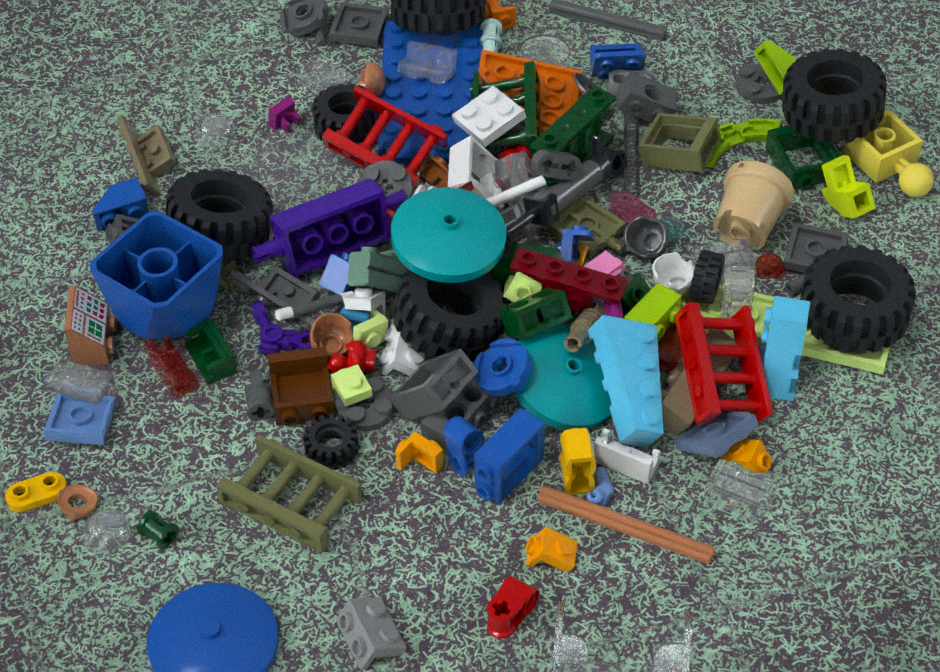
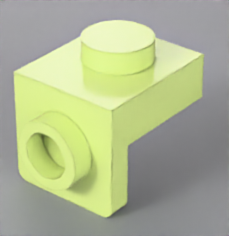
(520, 286)
(372, 330)
(351, 385)

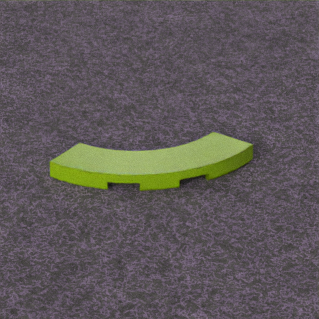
(736, 134)

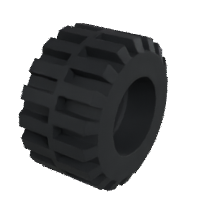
(333, 109)

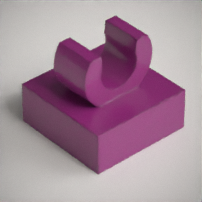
(282, 113)

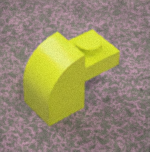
(843, 191)

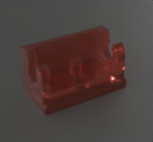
(171, 368)

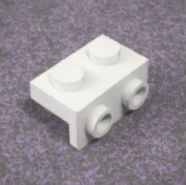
(399, 354)

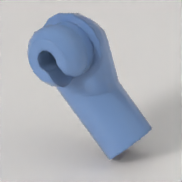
(603, 491)

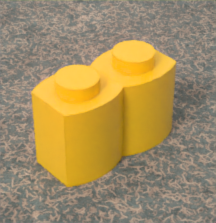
(577, 461)

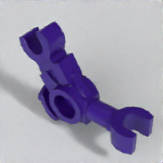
(275, 339)

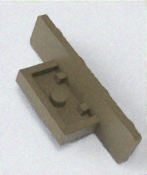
(149, 153)

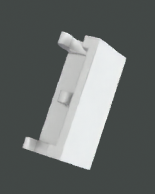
(625, 458)

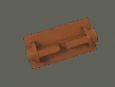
(435, 170)

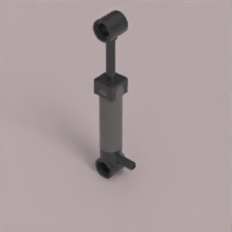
(544, 206)

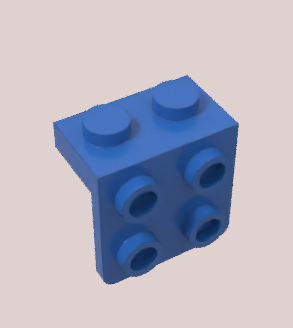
(615, 56)

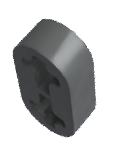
(557, 159)

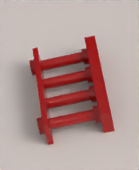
(362, 153)
(698, 367)

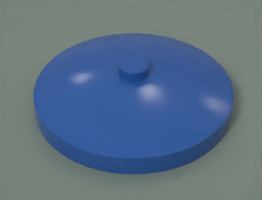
(213, 631)

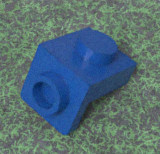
(570, 241)

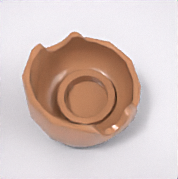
(372, 78)
(332, 332)

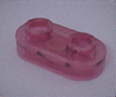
(633, 206)

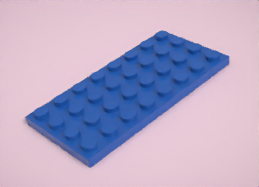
(420, 97)

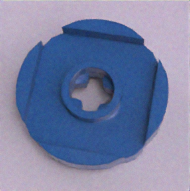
(513, 377)

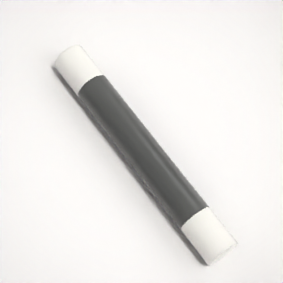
(311, 306)

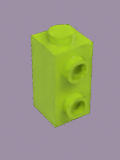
(657, 308)

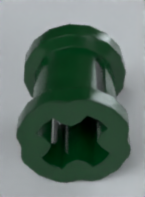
(157, 529)

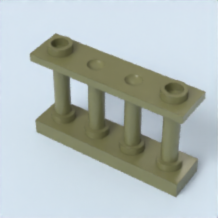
(288, 519)

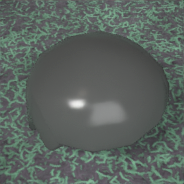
(646, 237)

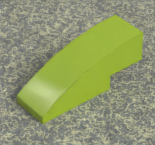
(774, 62)

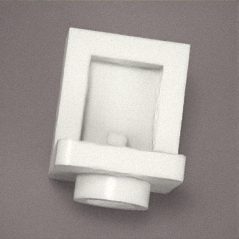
(366, 300)

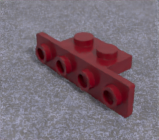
(577, 281)

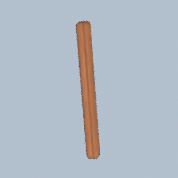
(626, 524)

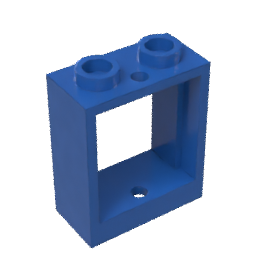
(509, 456)

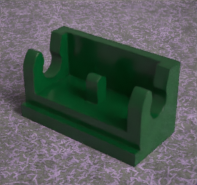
(210, 352)

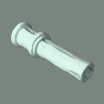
(491, 35)

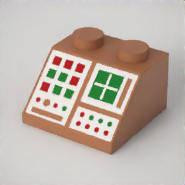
(89, 328)

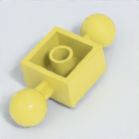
(889, 151)

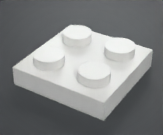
(489, 116)

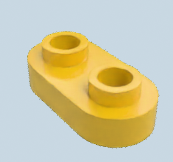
(35, 491)

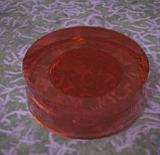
(769, 266)

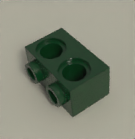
(535, 313)

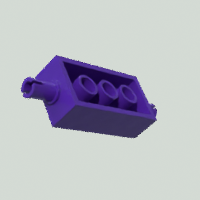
(329, 226)

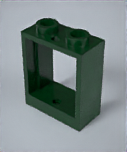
(782, 140)

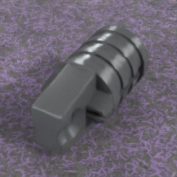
(259, 397)

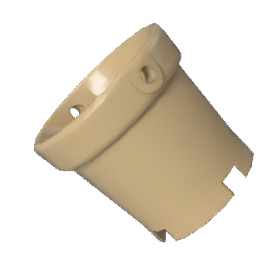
(752, 202)

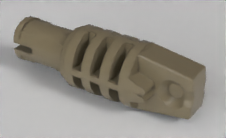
(578, 330)

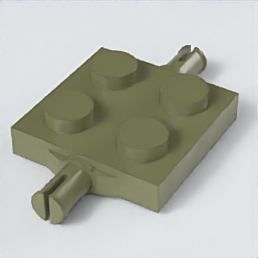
(597, 219)

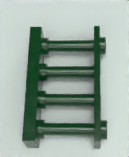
(528, 99)
(573, 126)

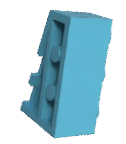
(783, 345)

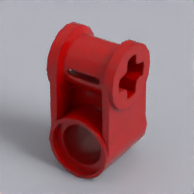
(510, 607)

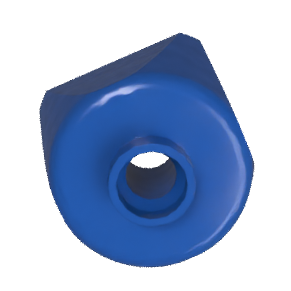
(159, 277)

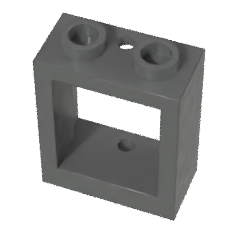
(429, 385)

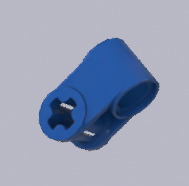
(462, 442)

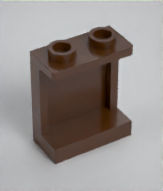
(300, 386)

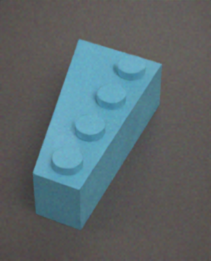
(631, 377)

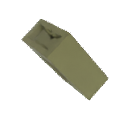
(702, 130)

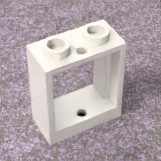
(467, 158)

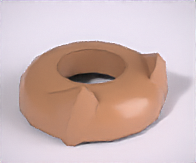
(74, 492)

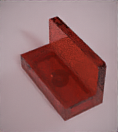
(669, 348)

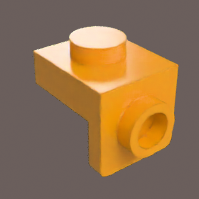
(420, 449)
(750, 455)
(552, 549)

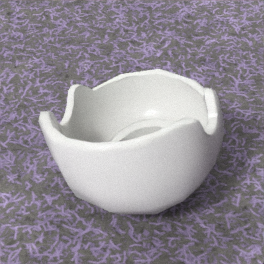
(673, 272)

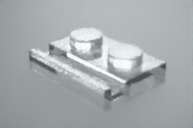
(323, 74)

